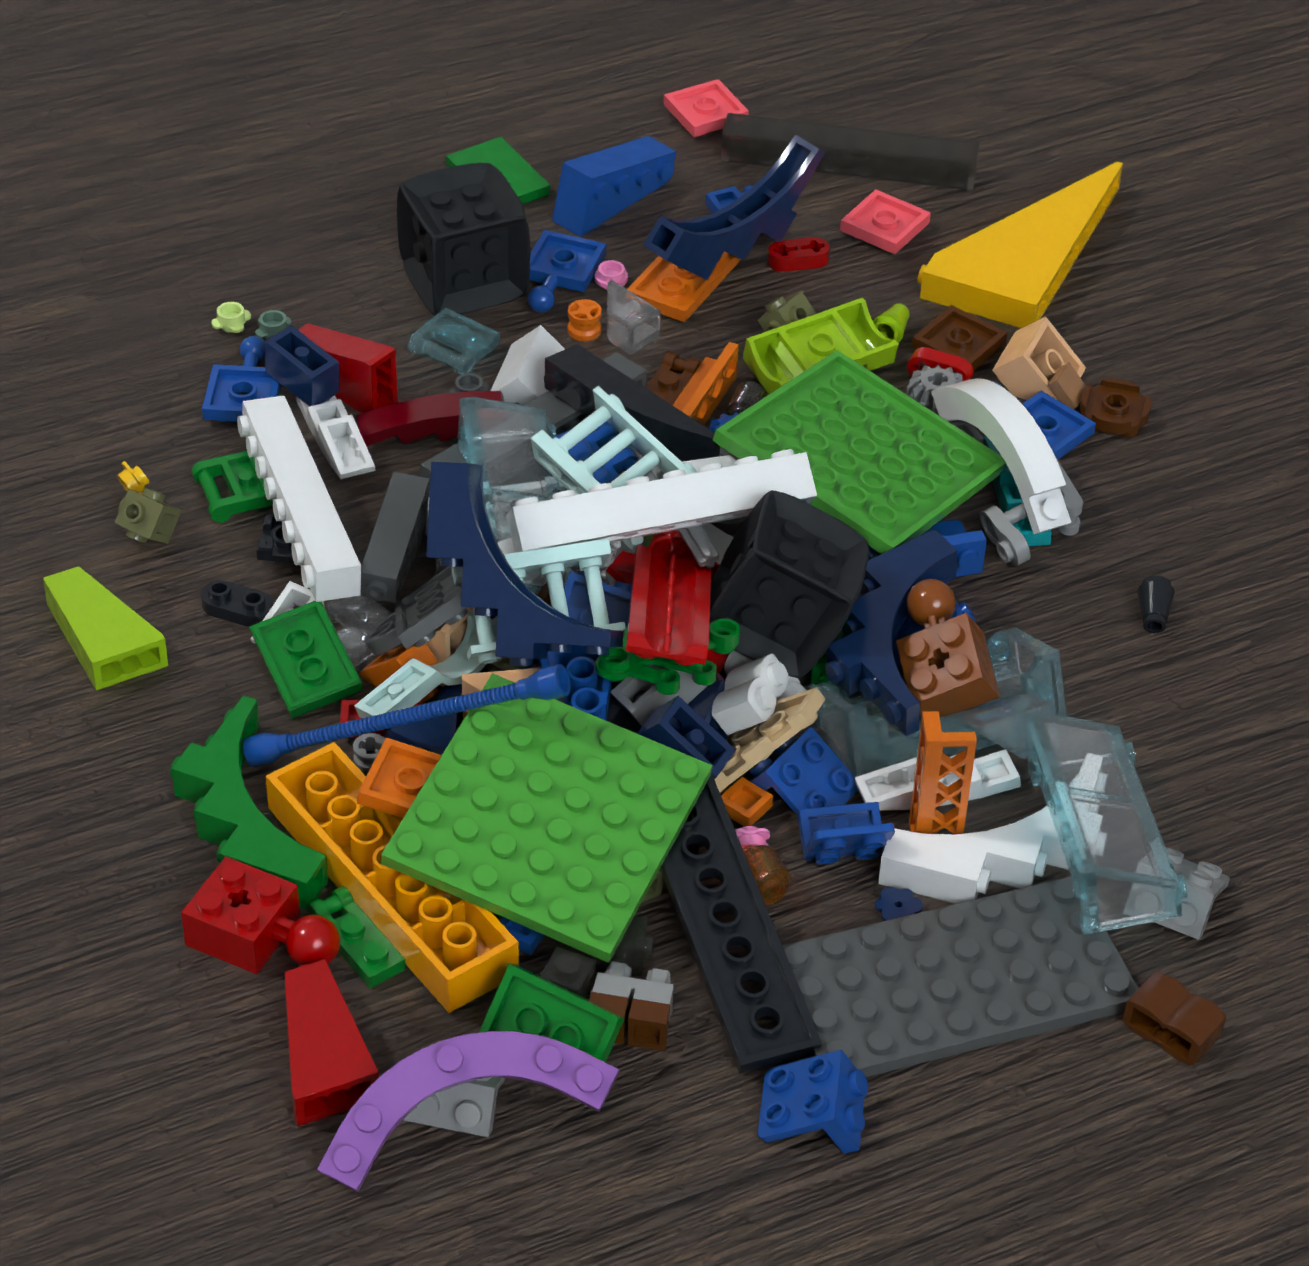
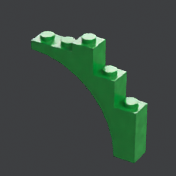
(229, 816)

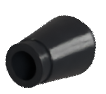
(1155, 602)

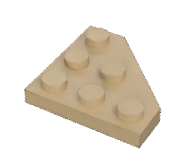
(760, 740)

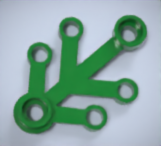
(620, 664)

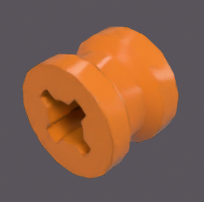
(584, 320)

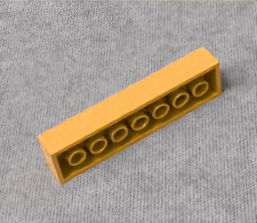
(445, 940)

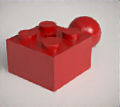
(247, 915)

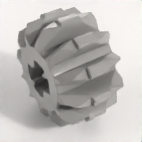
(928, 380)

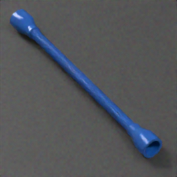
(544, 684)

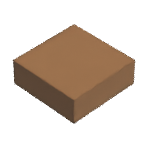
(1067, 386)

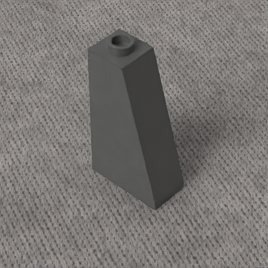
(395, 537)

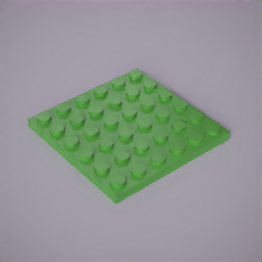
(870, 449)
(548, 819)

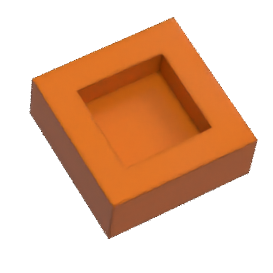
(746, 802)

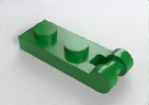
(361, 941)

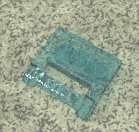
(458, 333)

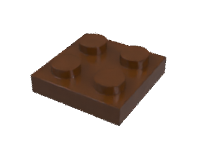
(961, 336)

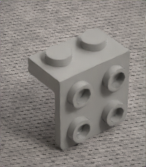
(1203, 885)
(461, 1108)

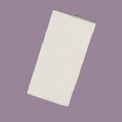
(524, 367)

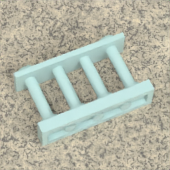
(578, 475)
(551, 563)

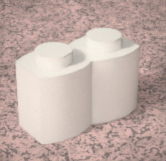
(750, 694)

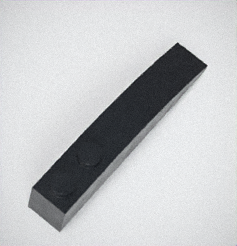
(575, 374)

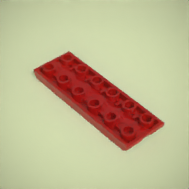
(669, 608)

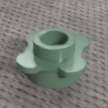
(272, 323)

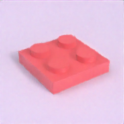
(703, 107)
(885, 221)

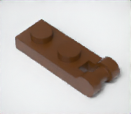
(668, 383)

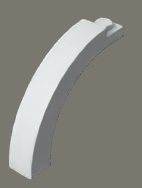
(1018, 441)

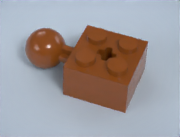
(949, 659)

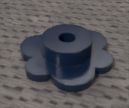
(897, 903)

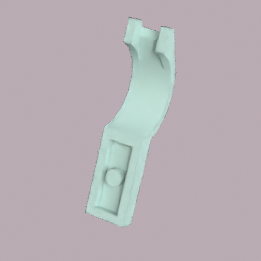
(417, 679)

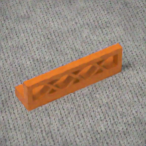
(709, 385)
(930, 771)

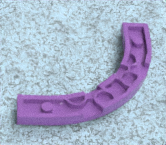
(451, 1064)

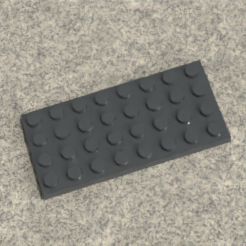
(959, 978)

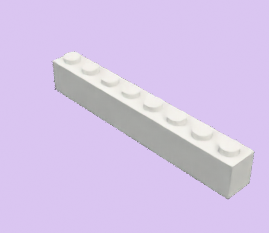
(300, 499)
(659, 504)

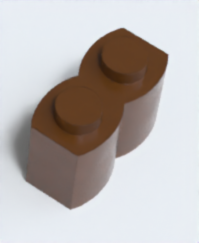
(1174, 1018)

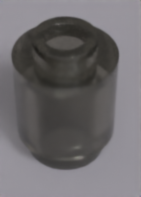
(745, 396)

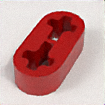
(798, 254)
(934, 357)

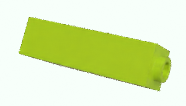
(102, 629)

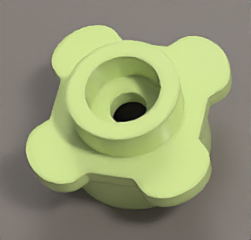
(231, 317)

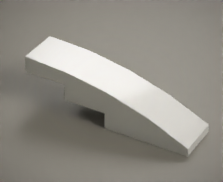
(338, 437)
(894, 784)

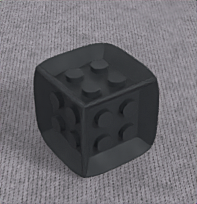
(463, 238)
(789, 581)

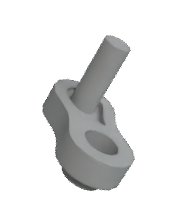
(1008, 539)

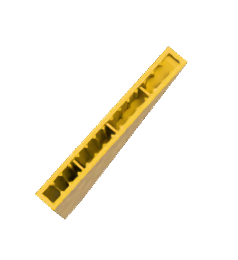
(1022, 260)

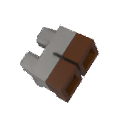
(647, 1000)

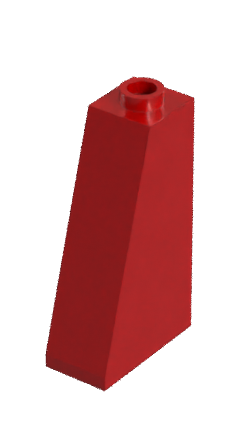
(365, 367)
(325, 1046)

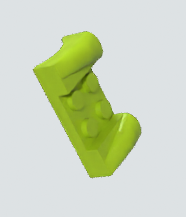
(795, 347)

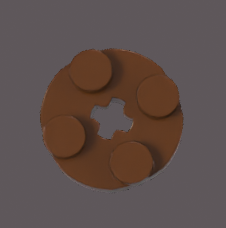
(1122, 420)

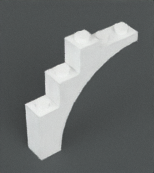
(963, 864)

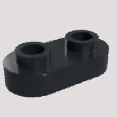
(235, 602)

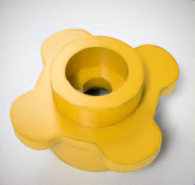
(132, 478)

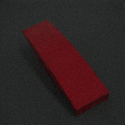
(417, 417)

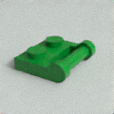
(241, 481)

